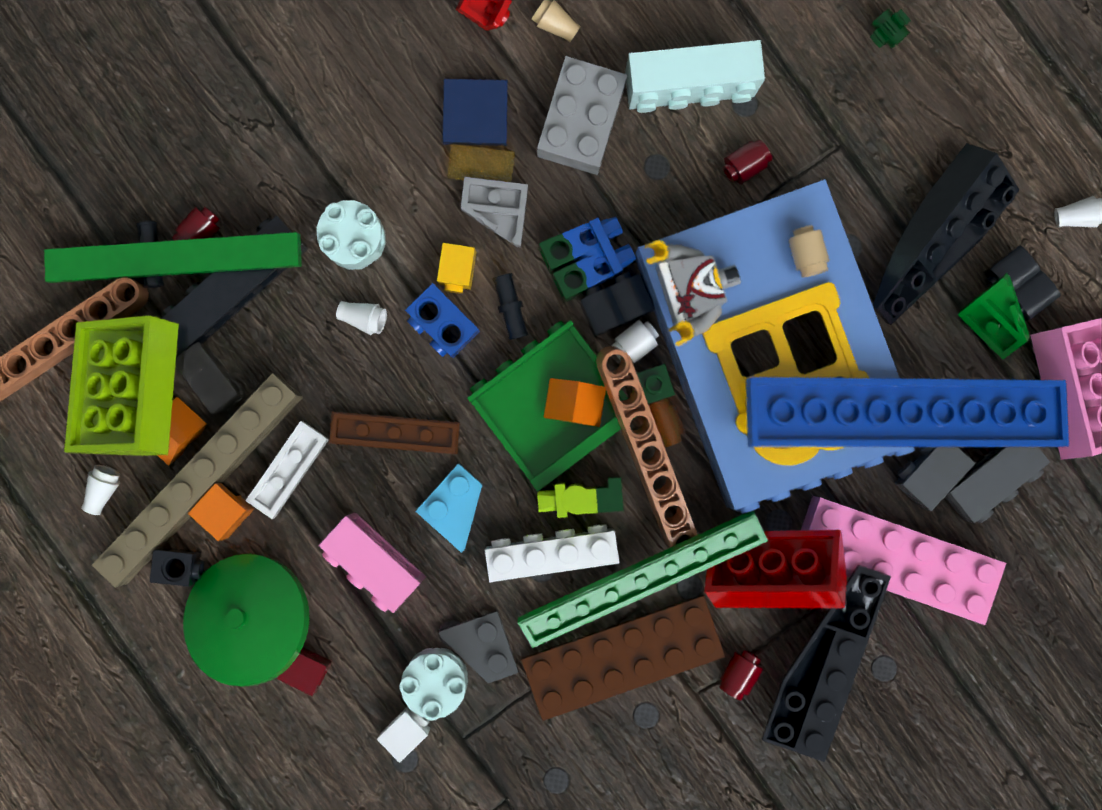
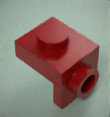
(485, 13)

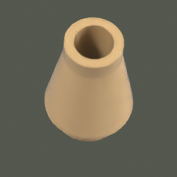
(555, 20)

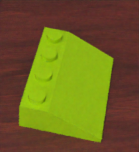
(122, 386)

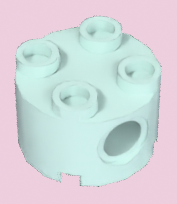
(351, 234)
(434, 683)

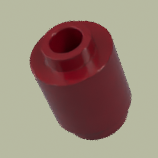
(747, 161)
(197, 225)
(741, 674)

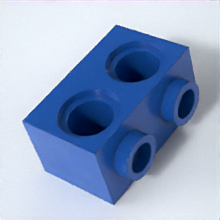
(447, 316)

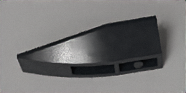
(945, 227)
(825, 669)

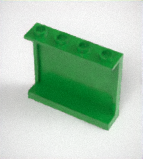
(517, 399)

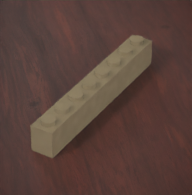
(209, 466)

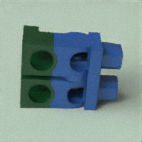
(596, 256)

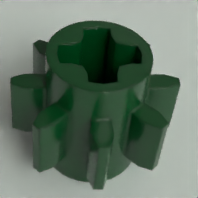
(890, 28)

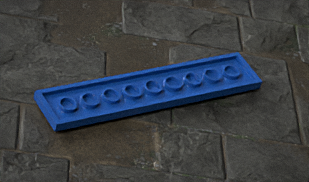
(905, 412)

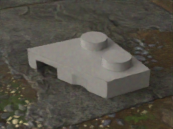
(496, 206)

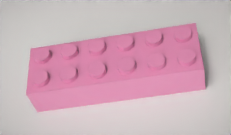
(917, 563)

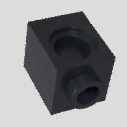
(162, 567)

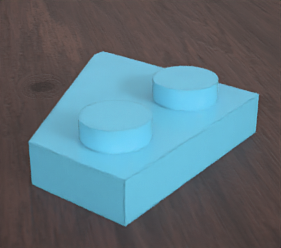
(453, 506)

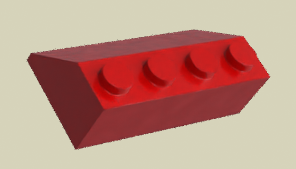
(785, 572)

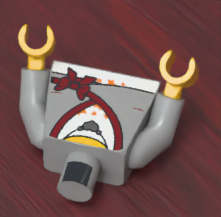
(691, 287)

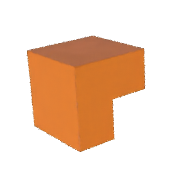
(575, 402)
(183, 430)
(220, 511)

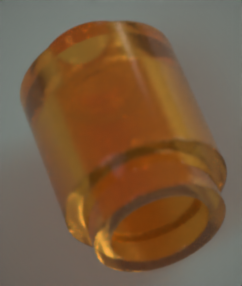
(667, 422)

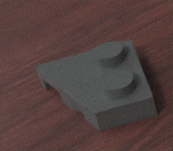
(483, 646)

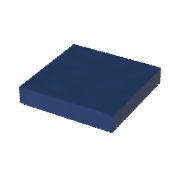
(475, 112)

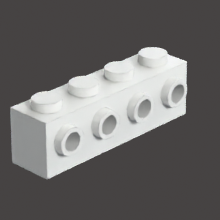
(551, 554)

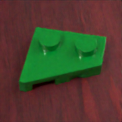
(997, 317)

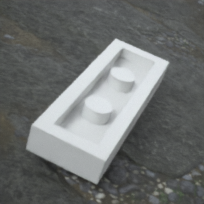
(287, 469)

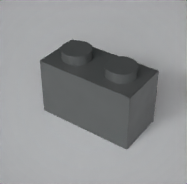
(933, 475)

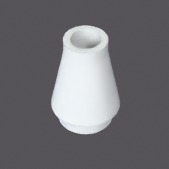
(1080, 214)
(364, 316)
(99, 488)

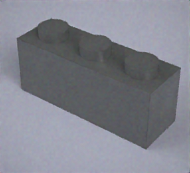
(995, 481)

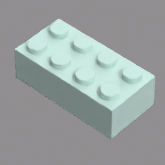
(694, 75)

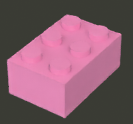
(371, 562)

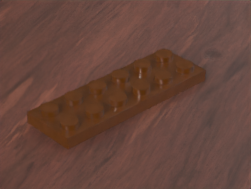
(622, 657)

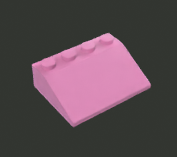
(1076, 356)

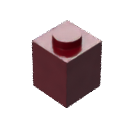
(306, 672)

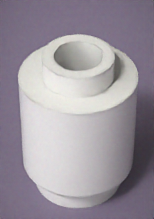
(637, 340)

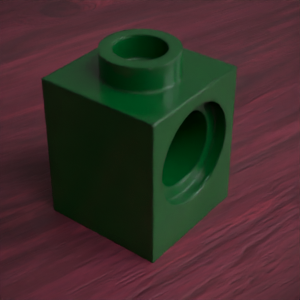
(656, 384)

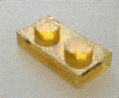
(480, 163)

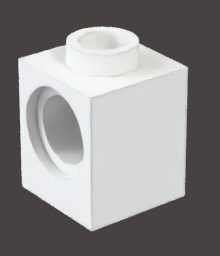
(404, 734)

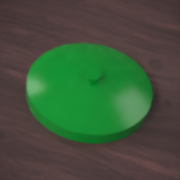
(246, 620)

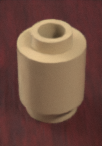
(809, 251)

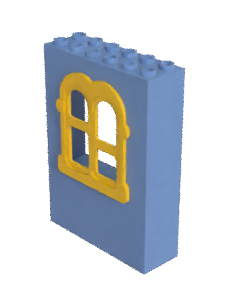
(765, 299)

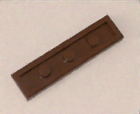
(394, 432)

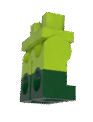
(582, 499)

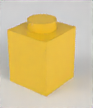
(456, 267)

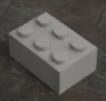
(581, 115)

